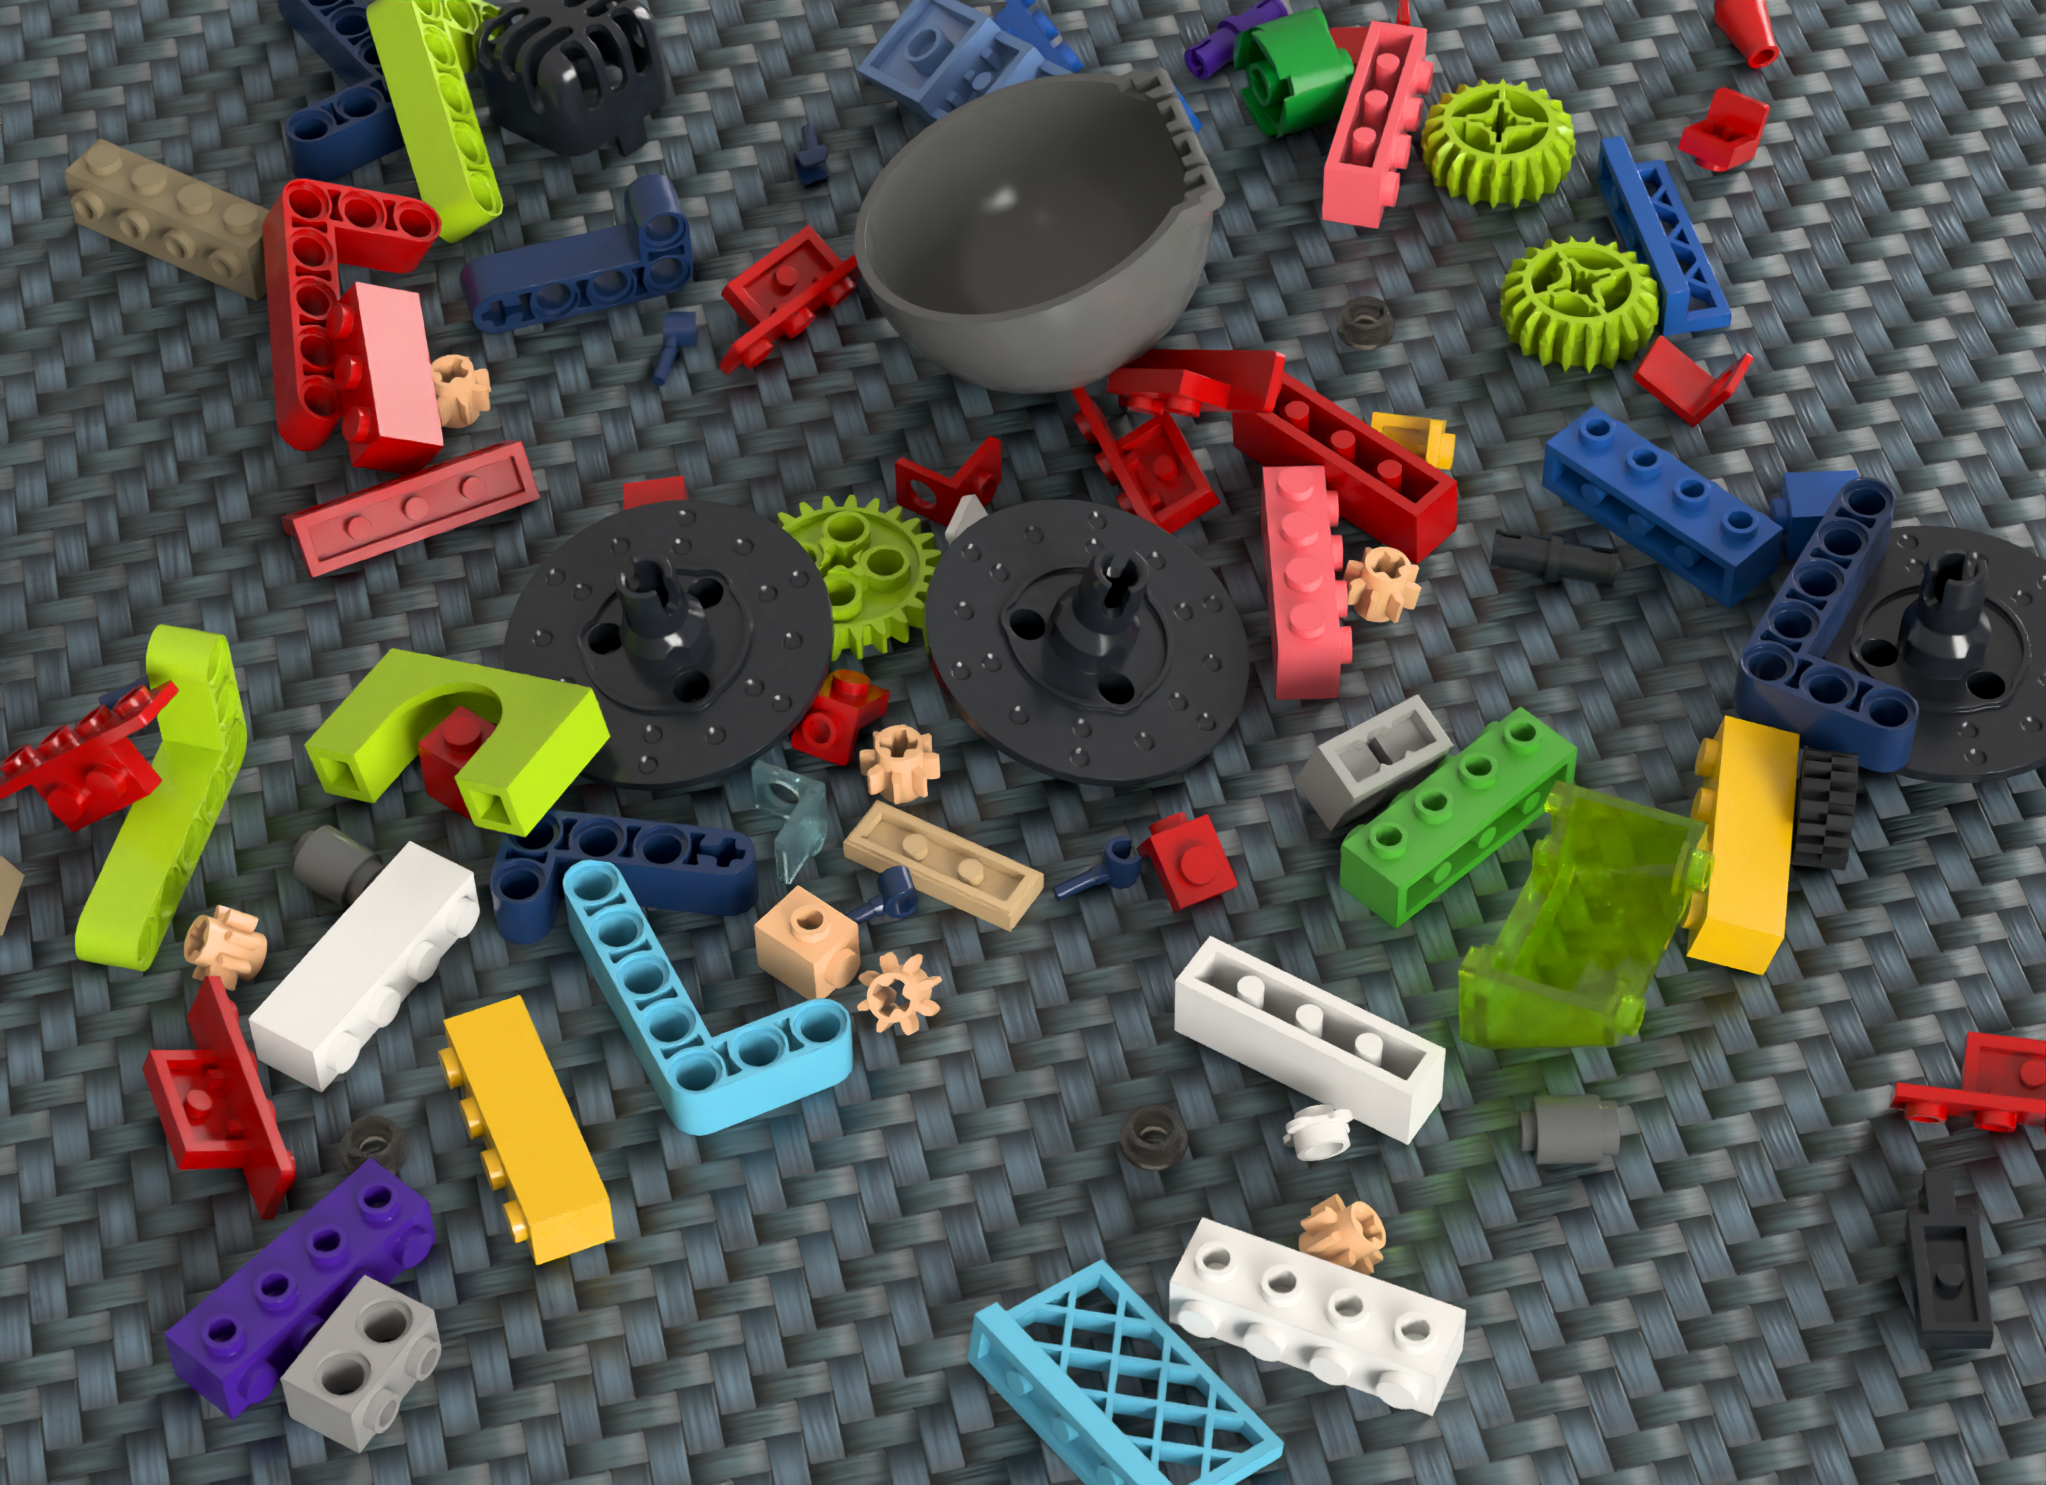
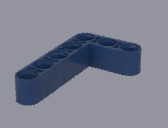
(354, 123)
(1782, 667)

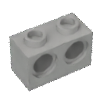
(1373, 762)
(350, 1357)

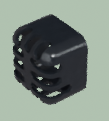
(541, 54)

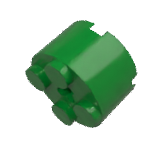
(1292, 73)

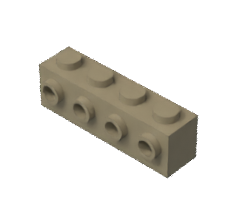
(170, 216)

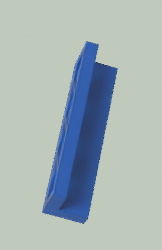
(1641, 232)

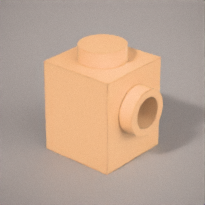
(808, 945)

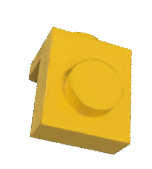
(1420, 436)

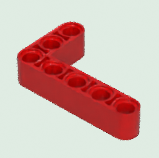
(303, 241)

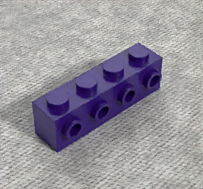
(274, 1305)

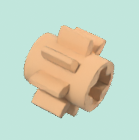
(459, 390)
(1382, 584)
(900, 764)
(225, 946)
(882, 997)
(1344, 1235)

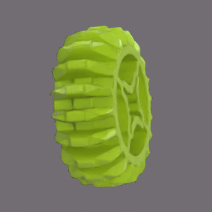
(1498, 143)
(1579, 303)

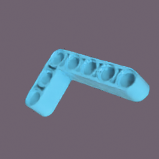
(698, 1077)

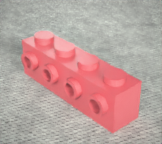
(1375, 125)
(1302, 583)

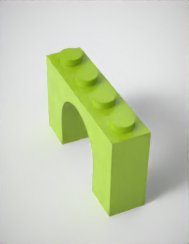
(535, 753)

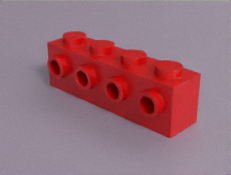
(1376, 479)

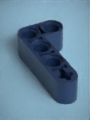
(586, 270)
(660, 861)

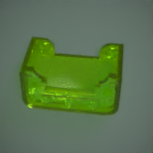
(1585, 926)

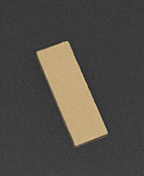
(945, 865)

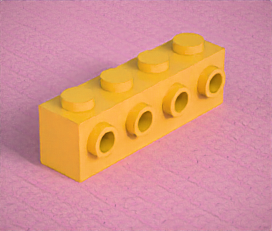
(1749, 816)
(528, 1131)

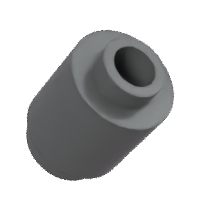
(335, 865)
(1569, 1129)

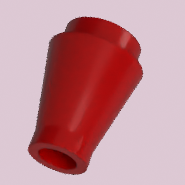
(1748, 29)

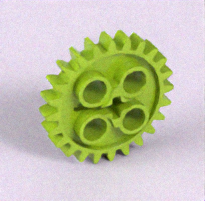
(871, 569)

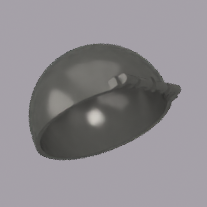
(1042, 230)

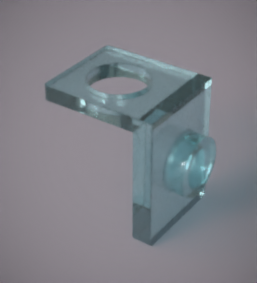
(806, 823)

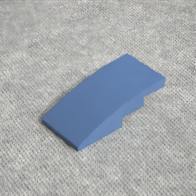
(948, 56)

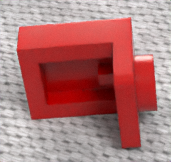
(1728, 133)
(837, 714)
(1188, 860)

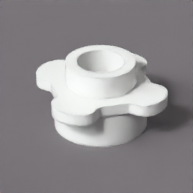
(1318, 1132)

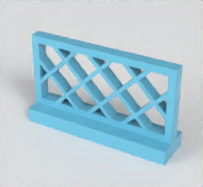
(1072, 1416)

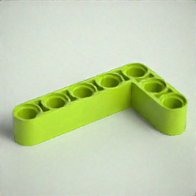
(423, 59)
(169, 828)

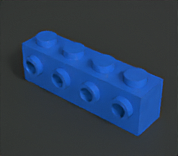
(1662, 507)

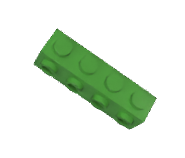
(1455, 817)

